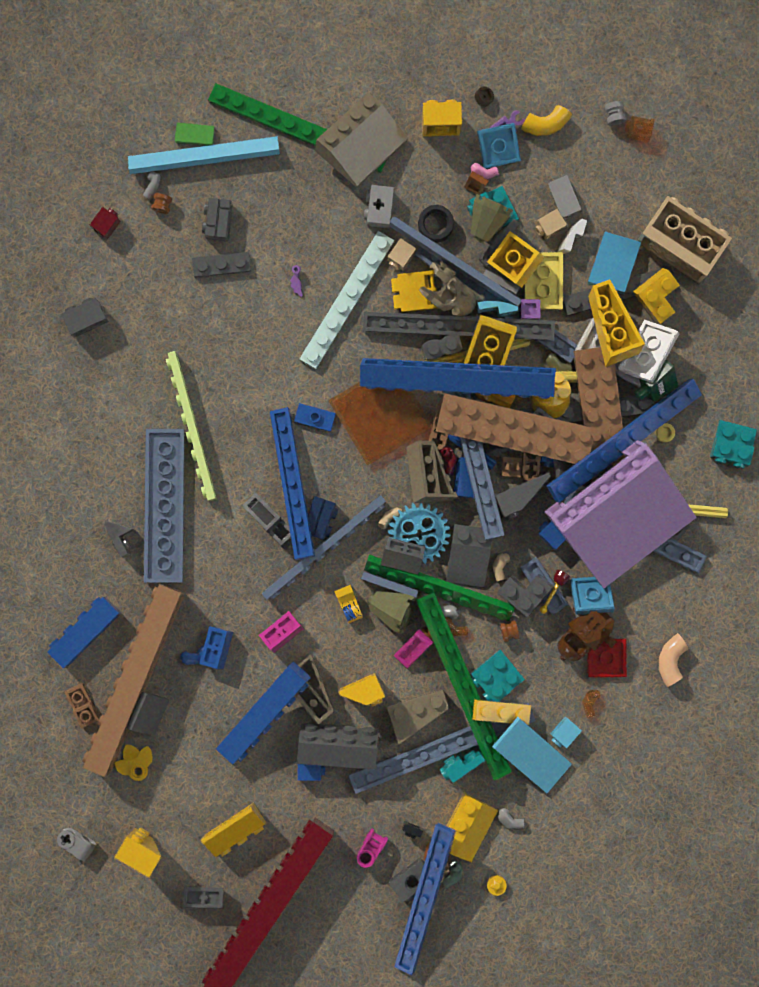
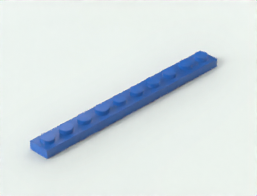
(633, 432)

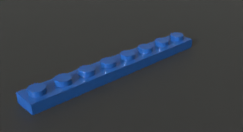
(292, 484)
(425, 898)

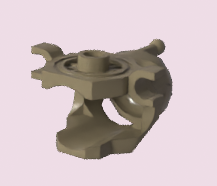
(462, 297)

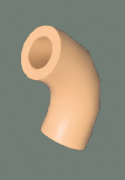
(669, 660)

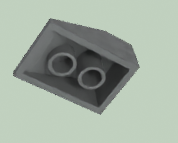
(516, 498)
(468, 556)

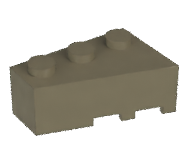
(427, 474)

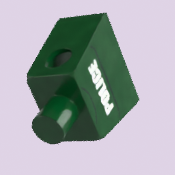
(662, 385)

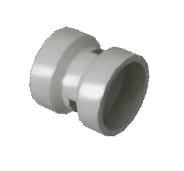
(615, 113)

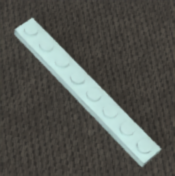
(346, 300)

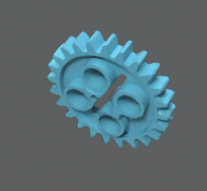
(416, 516)

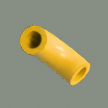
(547, 125)

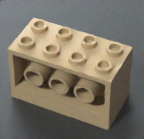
(684, 239)

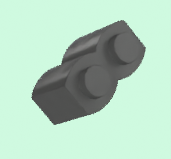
(436, 348)

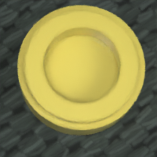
(665, 433)

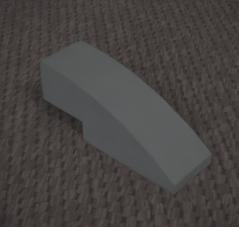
(269, 520)

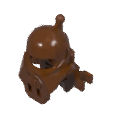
(586, 635)

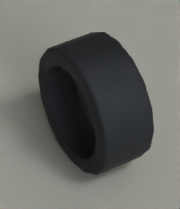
(440, 210)

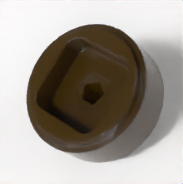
(484, 96)

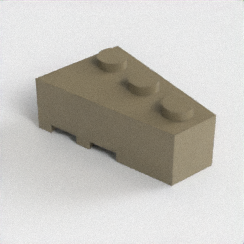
(315, 696)
(415, 713)

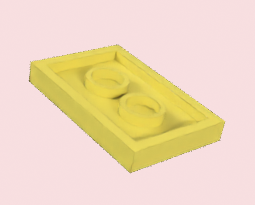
(547, 282)

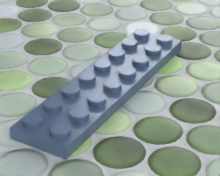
(164, 506)

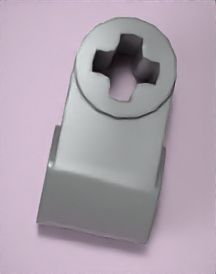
(78, 845)

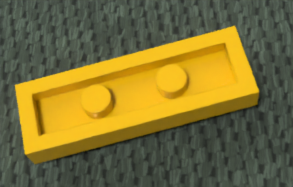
(500, 711)

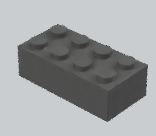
(337, 746)

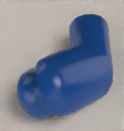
(191, 658)

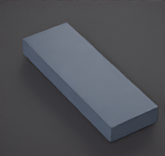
(531, 570)
(389, 584)

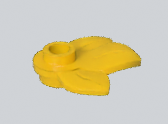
(134, 759)

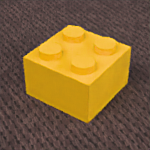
(441, 118)
(515, 259)

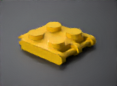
(408, 287)

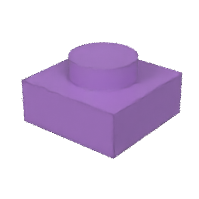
(530, 309)

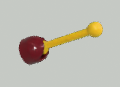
(560, 579)

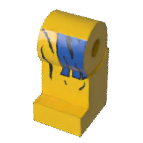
(348, 604)

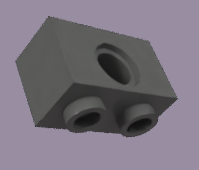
(399, 881)

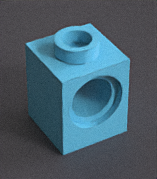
(565, 733)

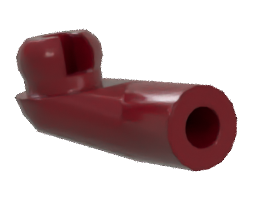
(451, 460)

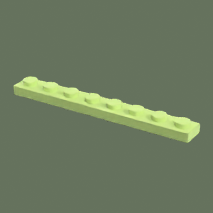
(189, 419)

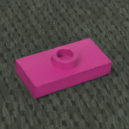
(413, 649)

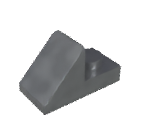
(116, 533)

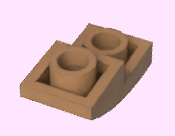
(82, 705)

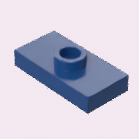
(314, 417)

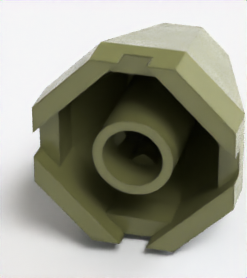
(488, 218)
(392, 609)

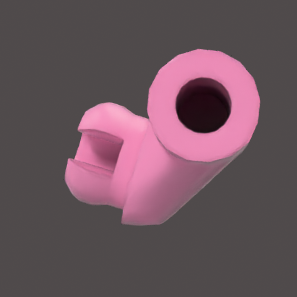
(485, 173)

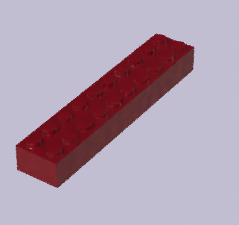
(271, 904)

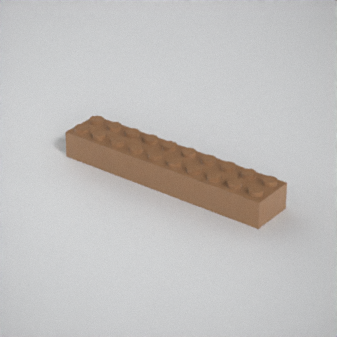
(134, 679)

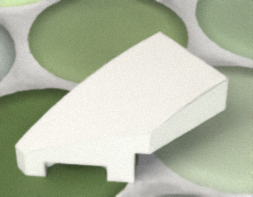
(574, 232)

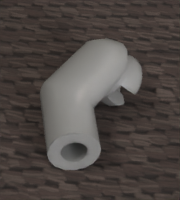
(153, 186)
(450, 611)
(508, 821)

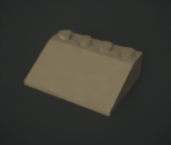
(361, 140)

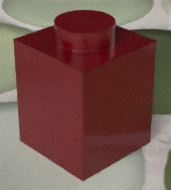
(105, 222)

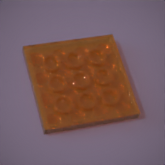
(379, 419)

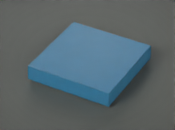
(498, 145)
(591, 596)

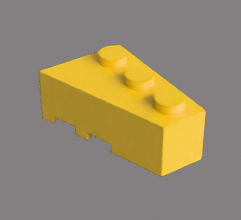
(139, 852)

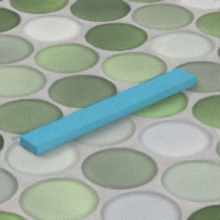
(203, 155)

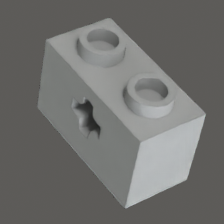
(384, 196)

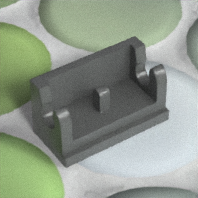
(403, 555)
(203, 897)

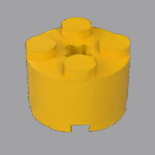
(558, 404)

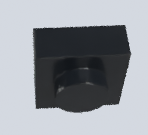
(412, 830)

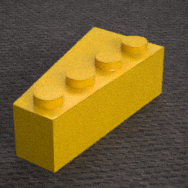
(614, 326)

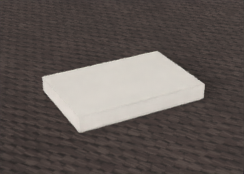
(657, 347)

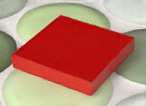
(608, 661)

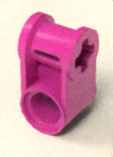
(372, 847)

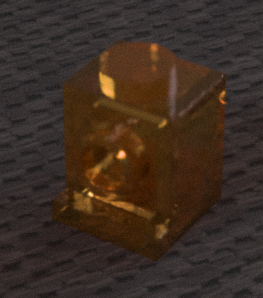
(639, 134)

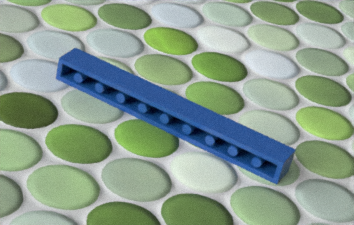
(457, 377)

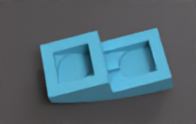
(502, 308)

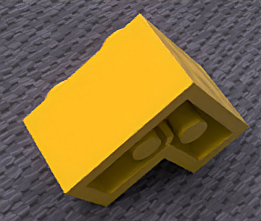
(653, 294)

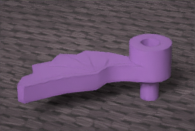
(295, 281)

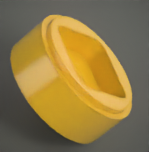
(496, 885)

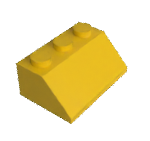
(364, 691)
(471, 821)
(234, 831)

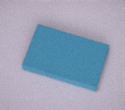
(614, 261)

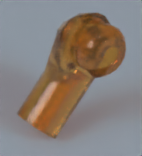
(456, 631)
(588, 702)

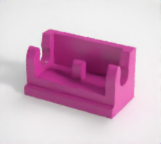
(281, 632)

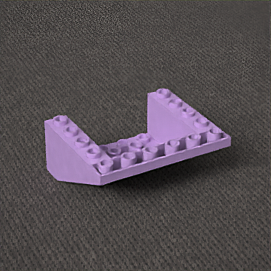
(622, 515)

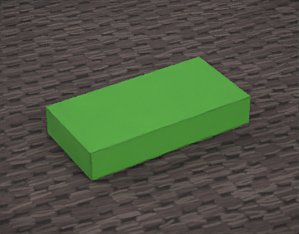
(194, 134)

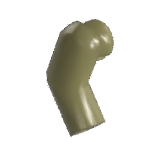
(553, 362)

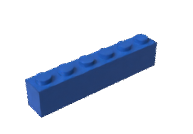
(264, 711)

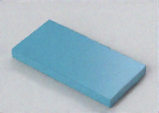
(532, 755)

